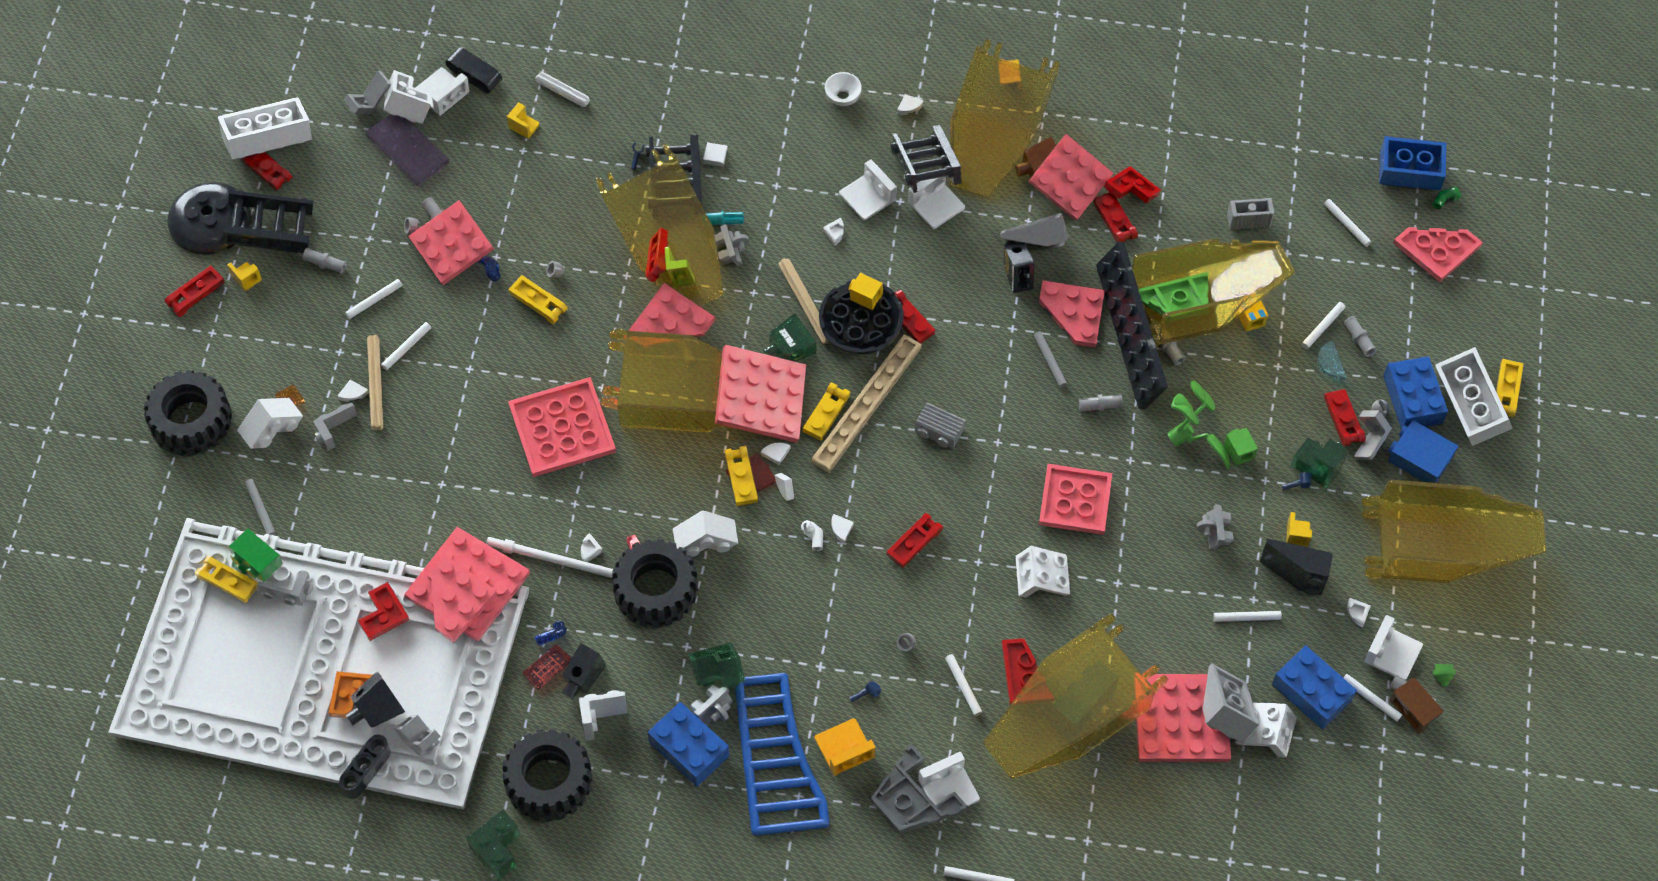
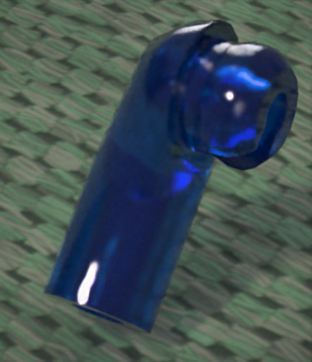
(491, 268)
(558, 631)

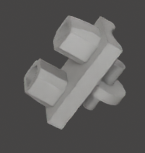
(732, 243)
(1213, 527)
(714, 707)

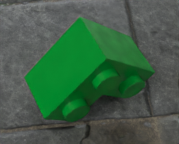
(254, 556)

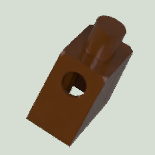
(1034, 157)

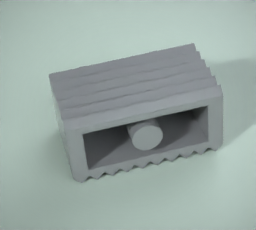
(1250, 213)
(939, 426)

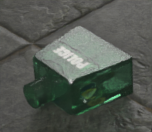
(791, 341)

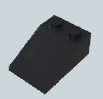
(1298, 565)

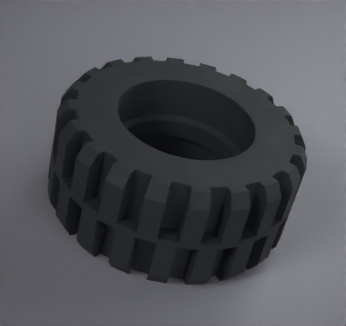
(180, 390)
(649, 557)
(544, 747)

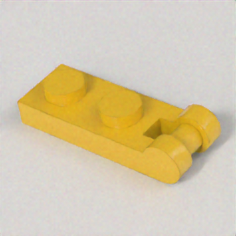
(537, 299)
(1509, 384)
(826, 412)
(741, 476)
(227, 579)

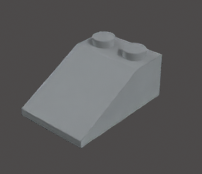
(1040, 232)
(1228, 705)

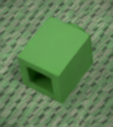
(1240, 446)

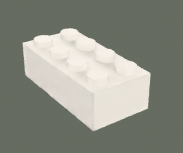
(265, 128)
(1473, 396)

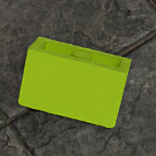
(678, 270)

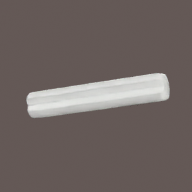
(562, 89)

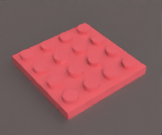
(760, 394)
(562, 427)
(485, 563)
(1176, 724)

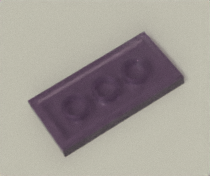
(407, 148)

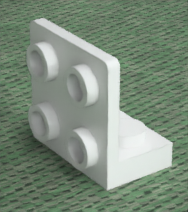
(445, 89)
(869, 192)
(935, 202)
(1043, 571)
(1393, 650)
(598, 706)
(1274, 728)
(948, 777)

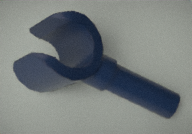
(636, 155)
(1304, 481)
(871, 688)

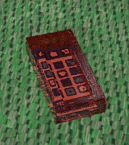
(547, 667)

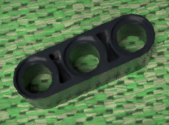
(476, 70)
(365, 756)

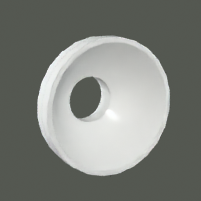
(843, 83)

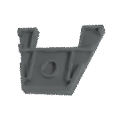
(904, 801)

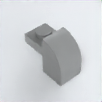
(418, 735)

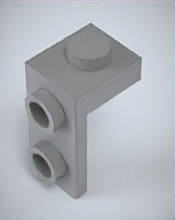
(371, 97)
(328, 421)
(1378, 428)
(301, 588)

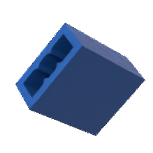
(1422, 452)

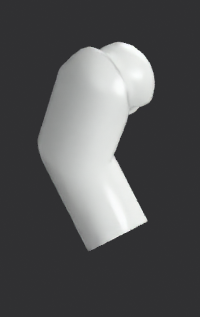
(815, 533)

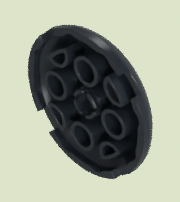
(192, 227)
(841, 326)

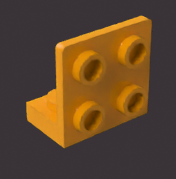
(845, 746)

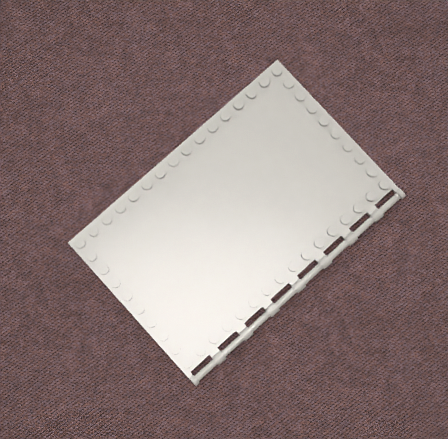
(262, 673)

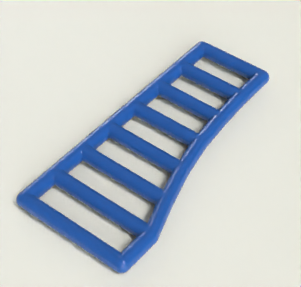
(800, 759)

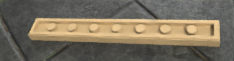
(866, 403)

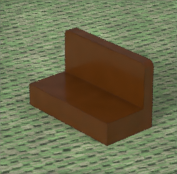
(1415, 705)

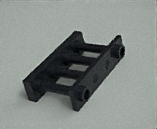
(941, 149)
(691, 165)
(263, 238)

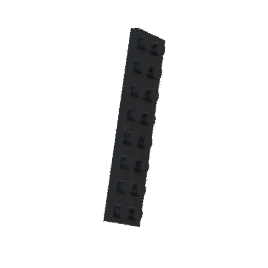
(1131, 326)

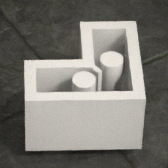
(405, 100)
(267, 419)
(704, 532)

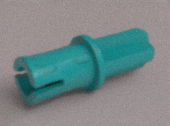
(727, 218)

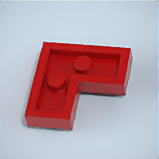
(1132, 181)
(388, 613)

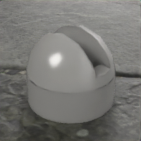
(410, 225)
(555, 269)
(1377, 406)
(902, 643)

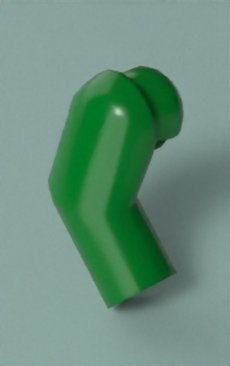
(1452, 192)

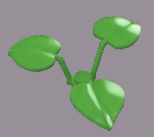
(1184, 431)

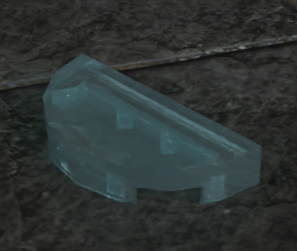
(1330, 362)

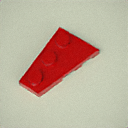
(1018, 665)

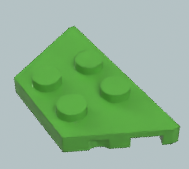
(1176, 294)

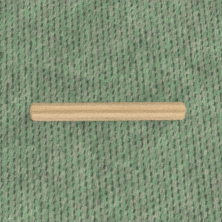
(802, 296)
(375, 382)

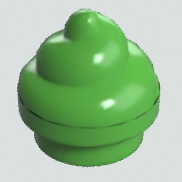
(1444, 673)

